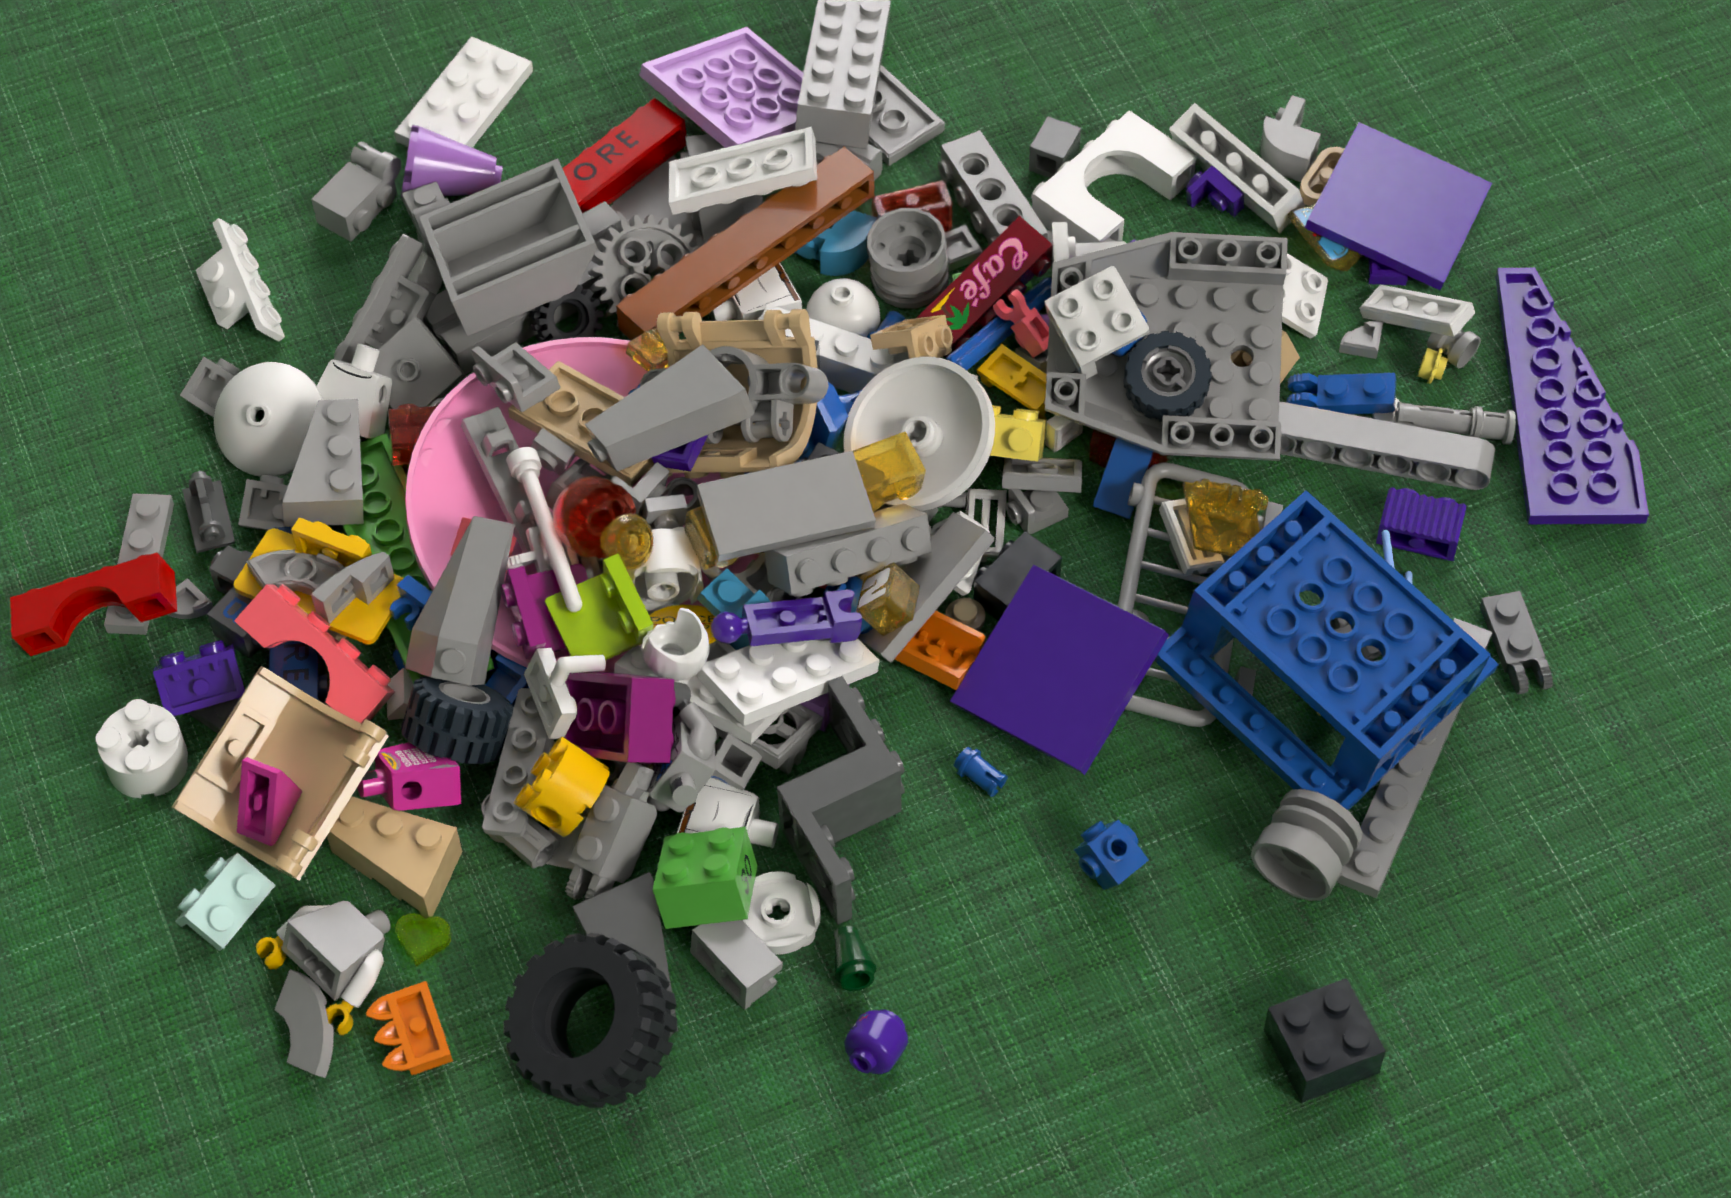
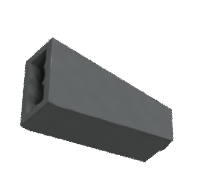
(629, 916)

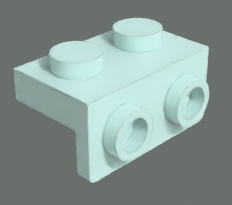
(225, 901)

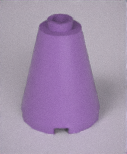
(452, 164)

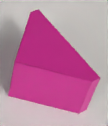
(264, 801)

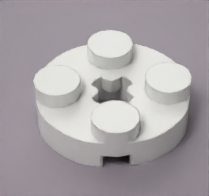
(792, 895)

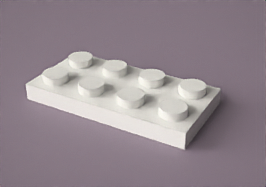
(468, 93)
(742, 171)
(782, 675)

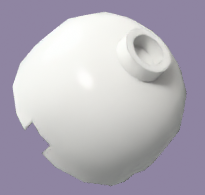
(845, 306)

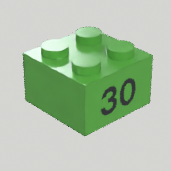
(705, 877)

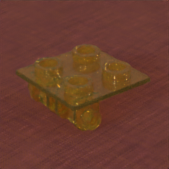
(1222, 515)

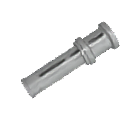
(1470, 422)

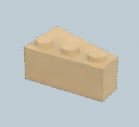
(397, 850)

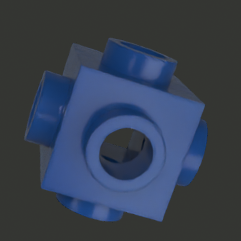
(1110, 853)

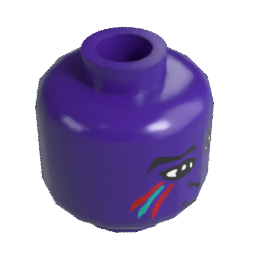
(876, 1041)

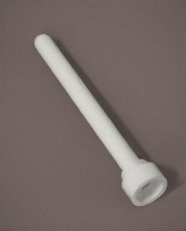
(526, 467)

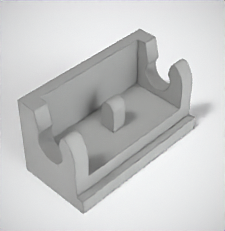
(736, 959)

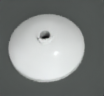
(275, 441)

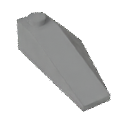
(460, 617)

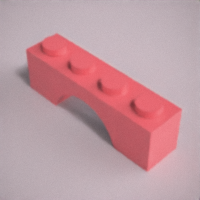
(353, 687)

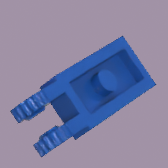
(1345, 392)

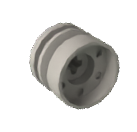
(908, 258)
(1306, 844)

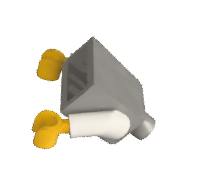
(335, 949)

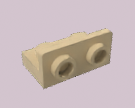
(918, 336)

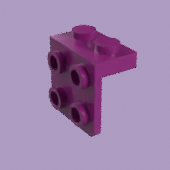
(527, 597)

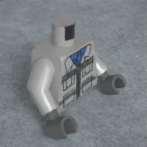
(691, 758)

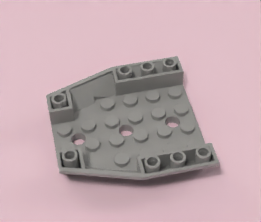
(1209, 289)

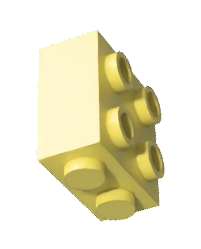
(1019, 434)

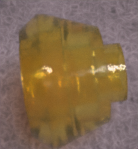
(630, 538)

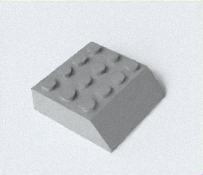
(510, 246)

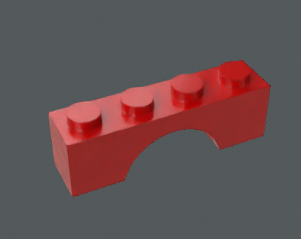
(48, 615)

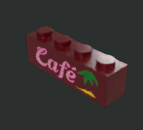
(1000, 269)

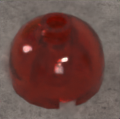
(585, 511)

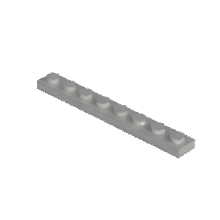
(1397, 801)

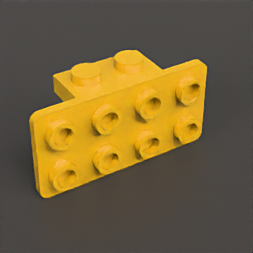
(358, 619)

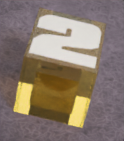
(888, 599)

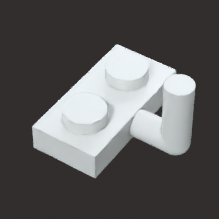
(548, 687)

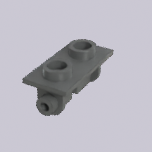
(207, 513)

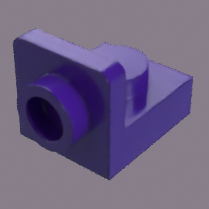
(1220, 191)

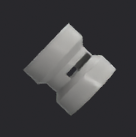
(1458, 348)

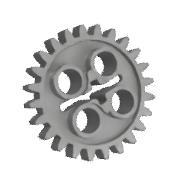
(616, 270)

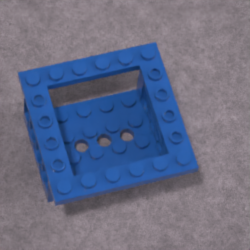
(1376, 705)

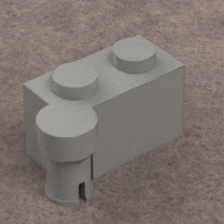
(357, 192)

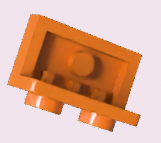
(943, 649)

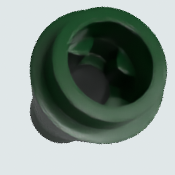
(852, 960)

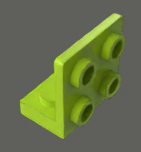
(610, 614)

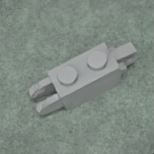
(612, 834)

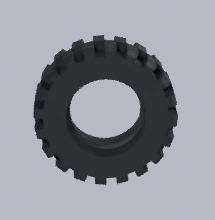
(544, 1004)

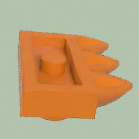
(413, 1027)

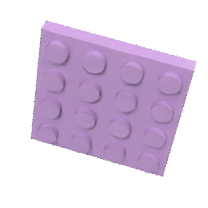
(730, 87)

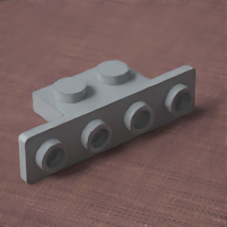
(390, 303)
(522, 747)

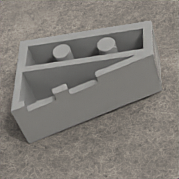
(328, 468)

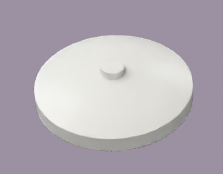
(943, 416)

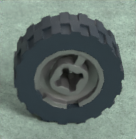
(1167, 375)

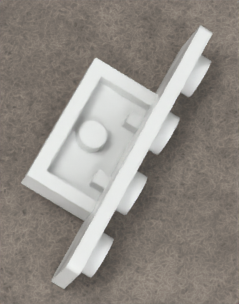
(235, 285)

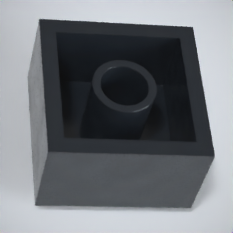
(1324, 1040)

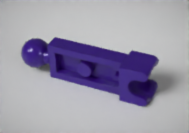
(792, 621)

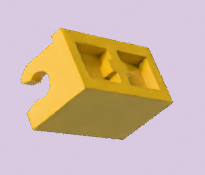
(1015, 378)

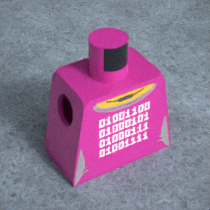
(412, 779)

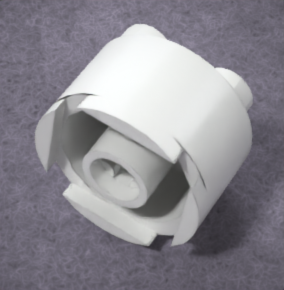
(670, 573)
(142, 749)

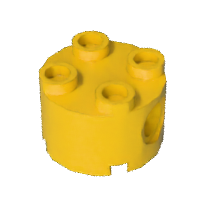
(563, 787)

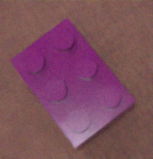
(622, 716)

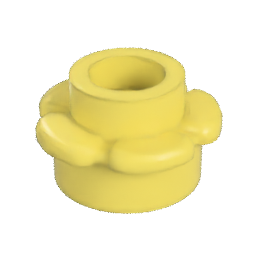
(1432, 365)

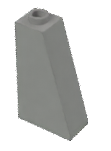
(669, 411)

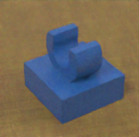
(412, 600)

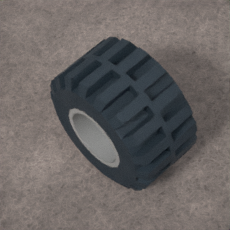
(457, 720)

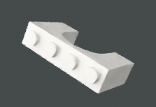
(1125, 148)

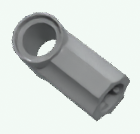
(534, 847)

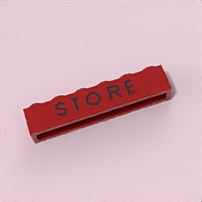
(625, 155)

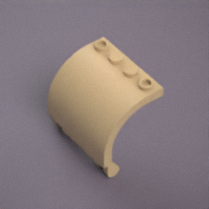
(767, 339)
(304, 739)

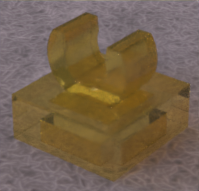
(648, 350)

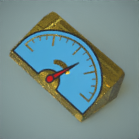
(1330, 252)

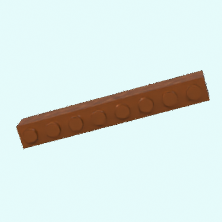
(751, 245)

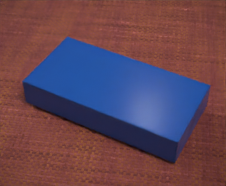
(1124, 467)

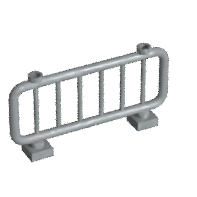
(1143, 497)

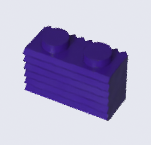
(1422, 523)

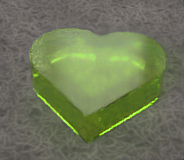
(422, 936)

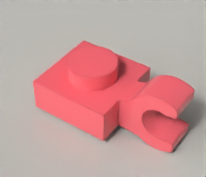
(1028, 325)

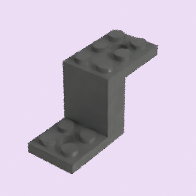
(841, 798)

